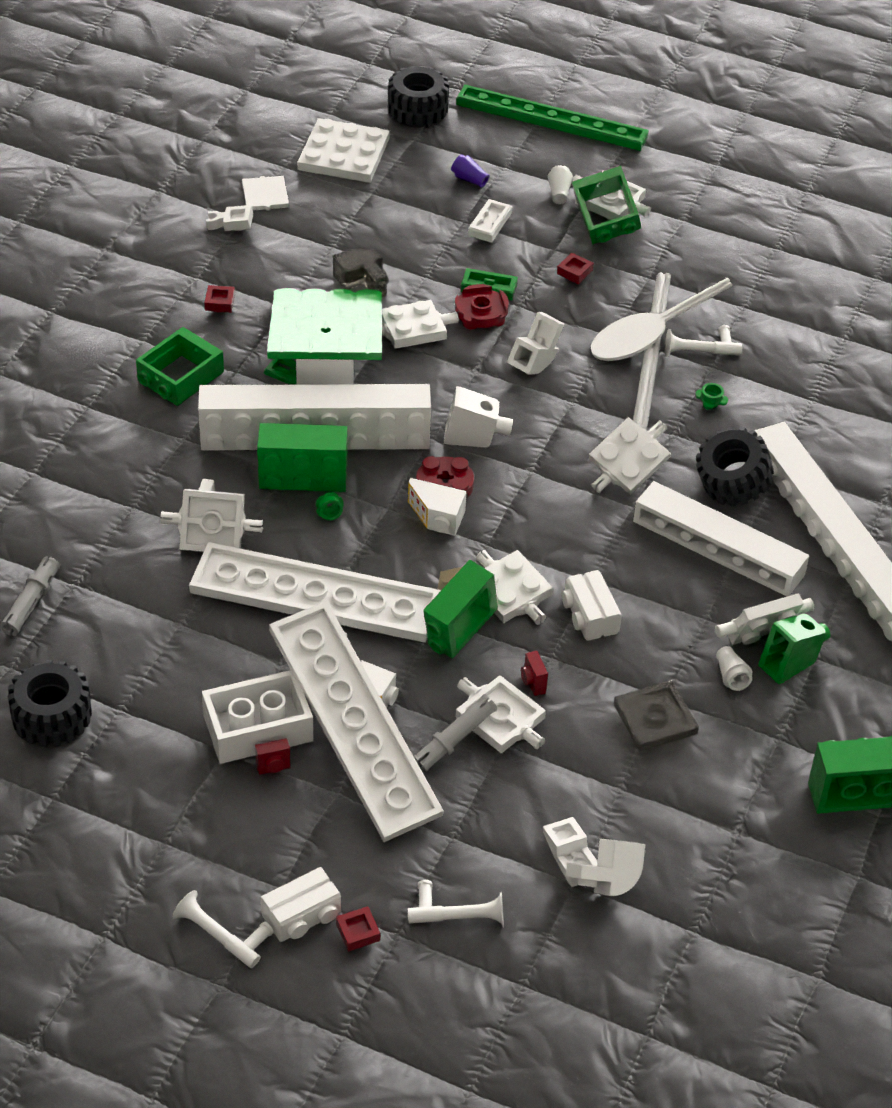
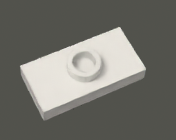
(490, 220)

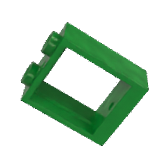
(610, 181)
(192, 347)
(460, 609)

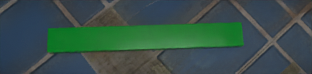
(552, 117)

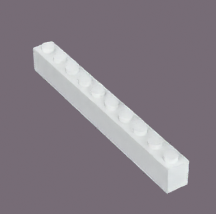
(831, 523)

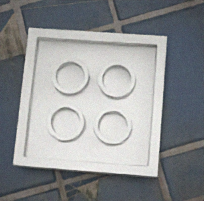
(343, 150)

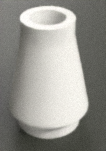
(560, 182)
(734, 671)

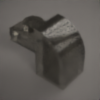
(360, 268)

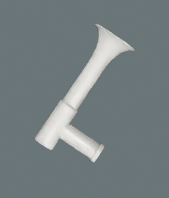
(726, 346)
(430, 913)
(244, 951)

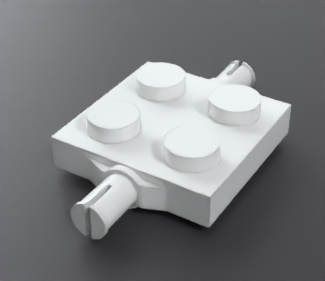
(613, 204)
(415, 324)
(629, 456)
(211, 518)
(517, 586)
(759, 619)
(514, 715)

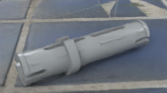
(36, 586)
(454, 733)

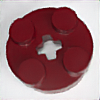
(493, 310)
(454, 469)

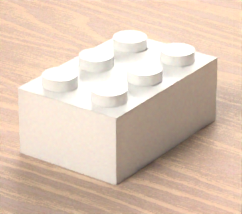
(256, 714)

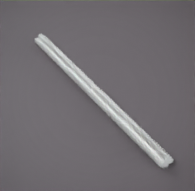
(651, 355)

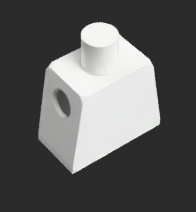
(474, 420)

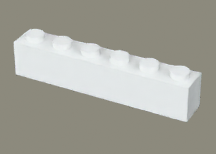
(721, 538)

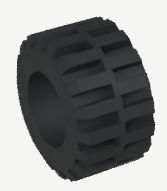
(418, 96)
(731, 448)
(49, 722)

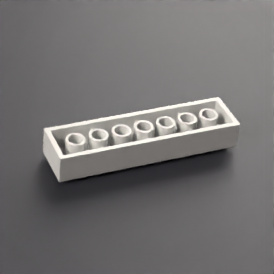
(374, 413)

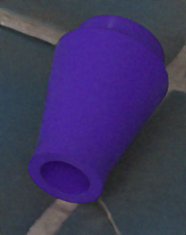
(469, 170)

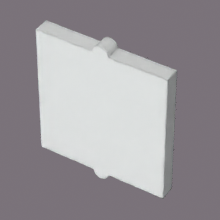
(265, 193)

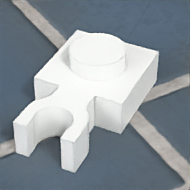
(233, 218)

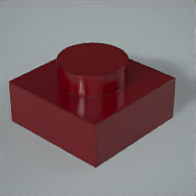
(575, 268)
(219, 298)
(534, 673)
(272, 756)
(358, 928)

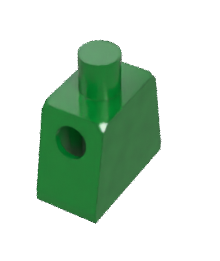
(792, 646)

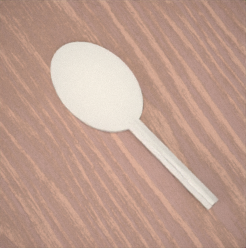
(642, 330)

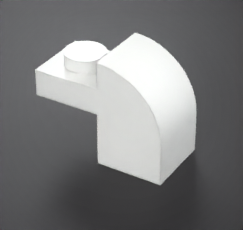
(538, 349)
(616, 869)

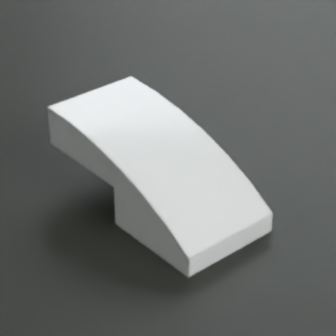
(568, 845)

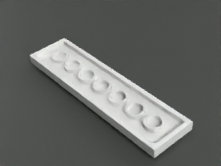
(296, 585)
(356, 721)

